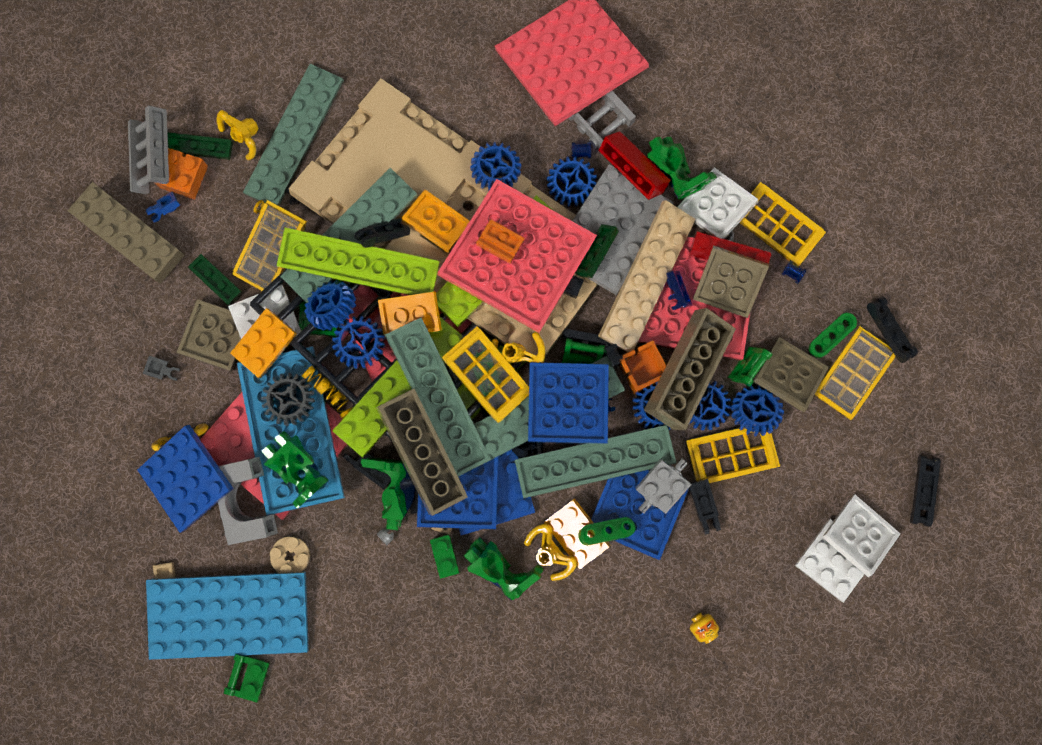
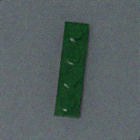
(200, 145)

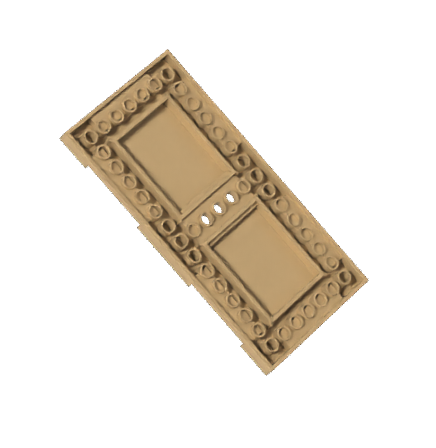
(427, 156)

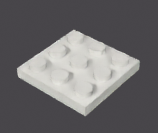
(719, 205)
(245, 315)
(861, 535)
(829, 567)

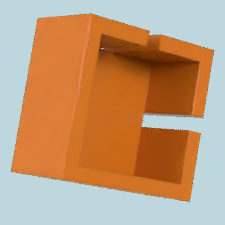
(184, 174)
(644, 367)

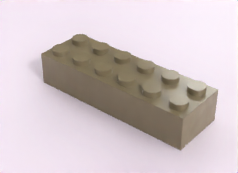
(126, 233)
(690, 369)
(421, 452)

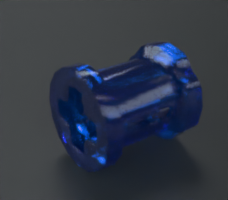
(581, 150)
(793, 271)

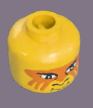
(704, 628)

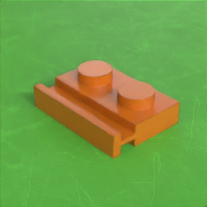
(500, 241)

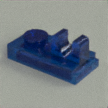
(676, 283)

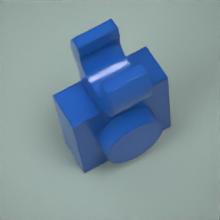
(164, 205)

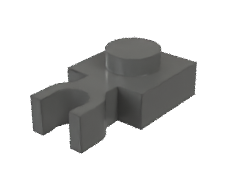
(158, 368)

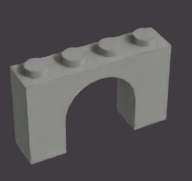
(236, 524)

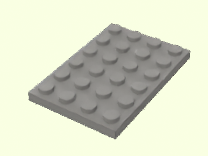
(622, 205)

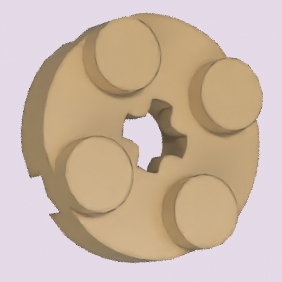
(290, 544)

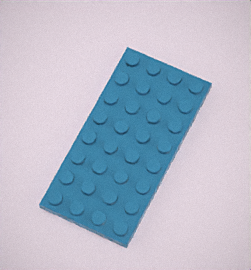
(312, 432)
(227, 615)

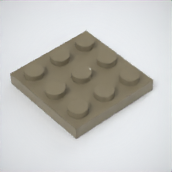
(730, 281)
(210, 336)
(791, 374)

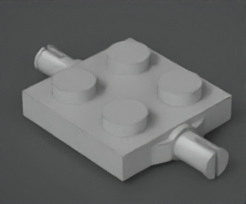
(663, 486)

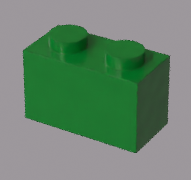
(445, 556)

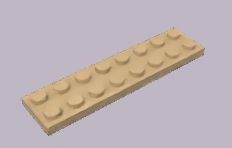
(647, 277)

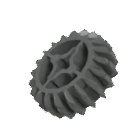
(286, 406)

